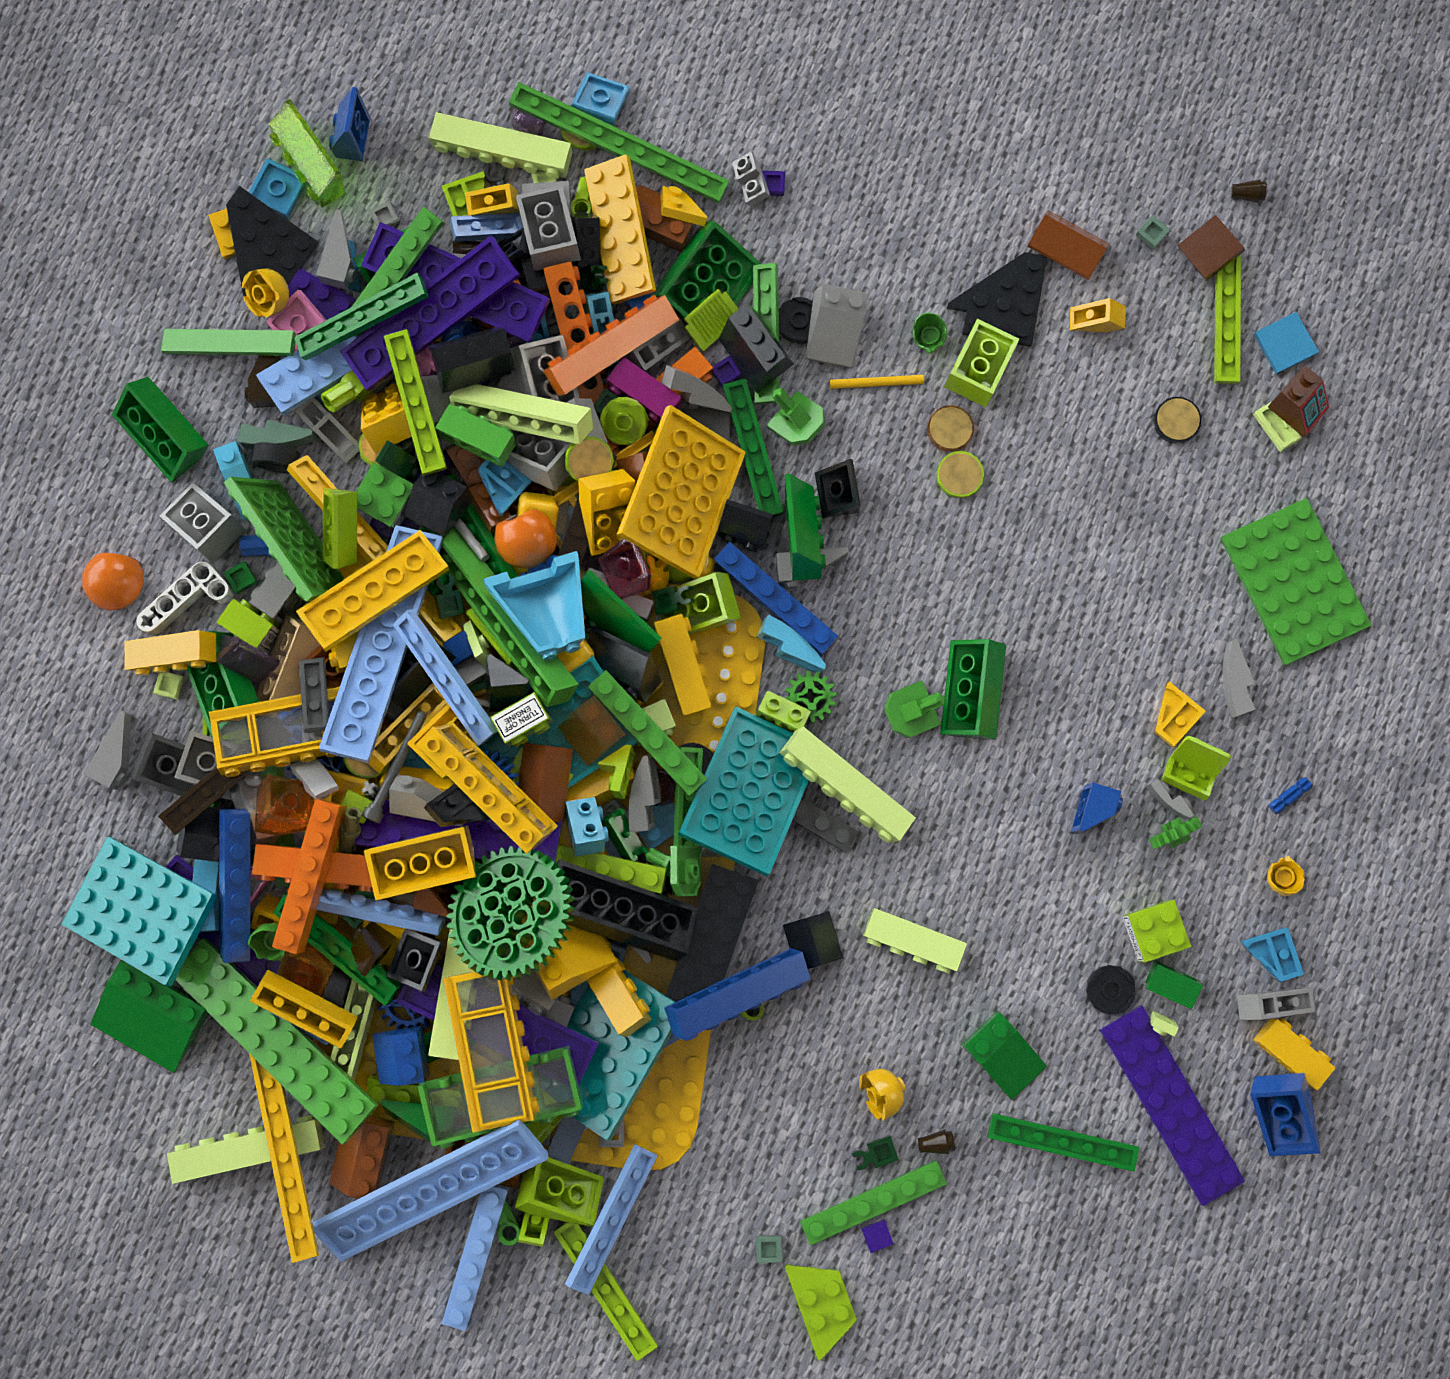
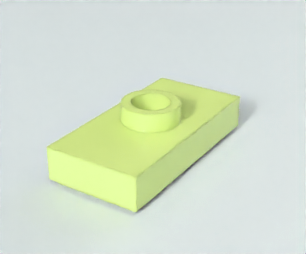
(1277, 429)
(478, 643)

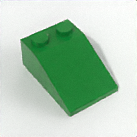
(1004, 1054)

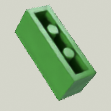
(476, 434)

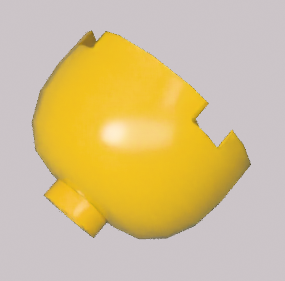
(265, 292)
(883, 1091)

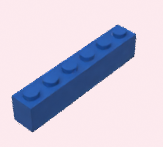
(774, 598)
(234, 885)
(737, 994)

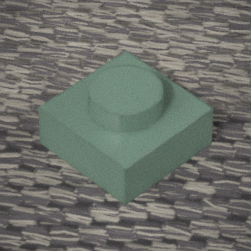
(1152, 232)
(768, 1248)

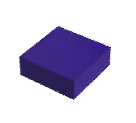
(775, 182)
(726, 371)
(877, 1236)

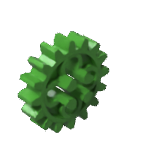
(1175, 832)

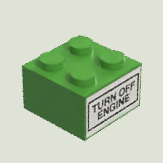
(383, 495)

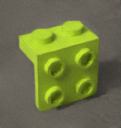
(1195, 767)

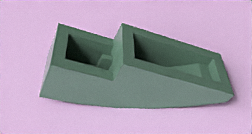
(275, 433)

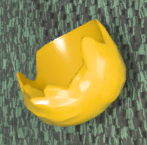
(1285, 877)

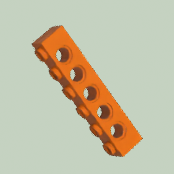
(554, 277)

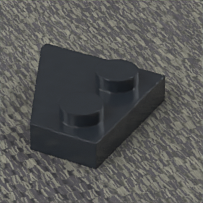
(454, 808)

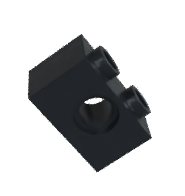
(587, 235)

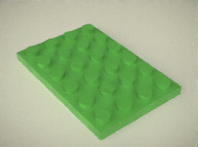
(285, 533)
(1295, 581)

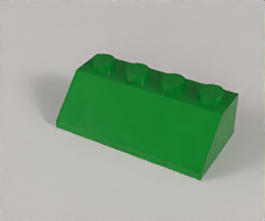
(159, 428)
(803, 529)
(219, 686)
(973, 689)

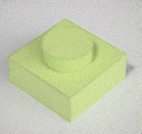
(1163, 1024)

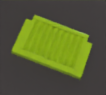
(709, 319)

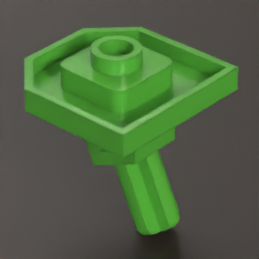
(797, 419)
(913, 709)
(682, 866)

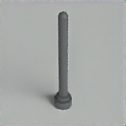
(374, 811)

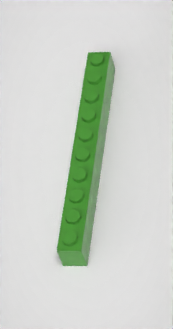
(546, 677)

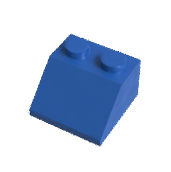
(1095, 806)
(401, 1056)

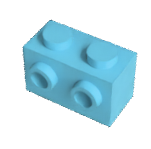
(585, 826)

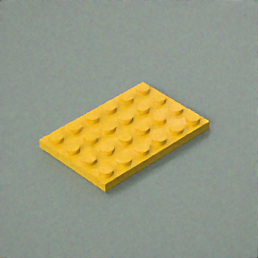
(681, 492)

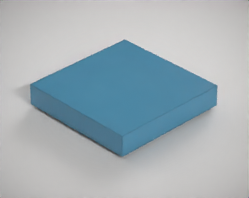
(601, 97)
(277, 187)
(1286, 343)

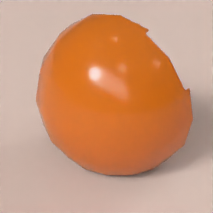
(526, 539)
(112, 580)

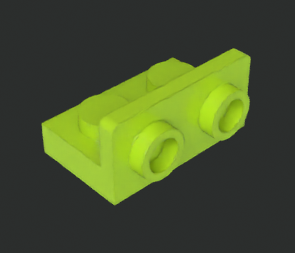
(782, 712)

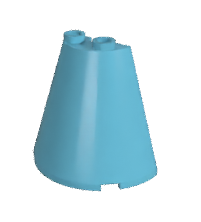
(544, 605)

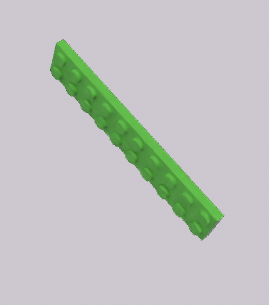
(276, 1043)

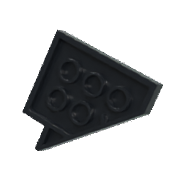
(265, 238)
(1006, 298)

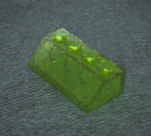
(306, 155)

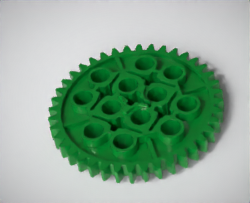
(547, 930)

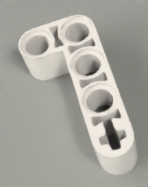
(180, 602)

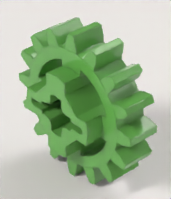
(822, 695)

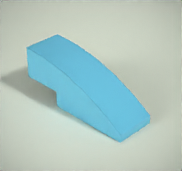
(790, 645)

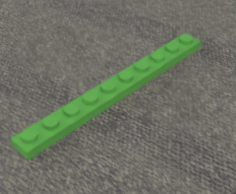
(618, 142)

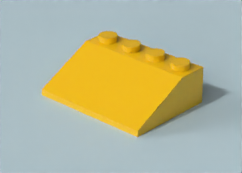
(577, 961)

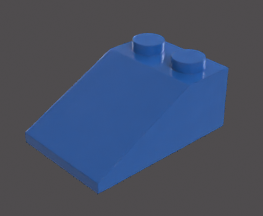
(350, 127)
(1285, 1114)

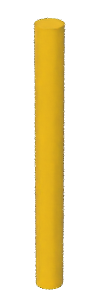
(876, 381)

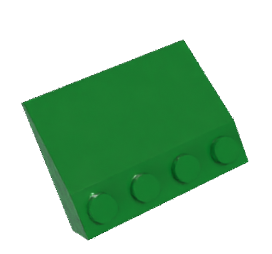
(707, 264)
(613, 615)
(149, 1016)

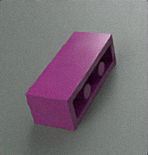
(633, 382)

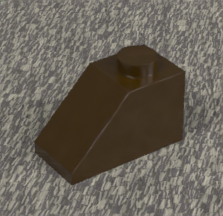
(371, 946)

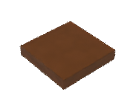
(1211, 247)

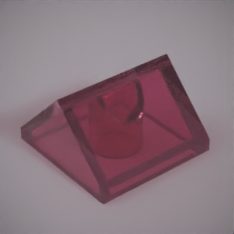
(625, 569)

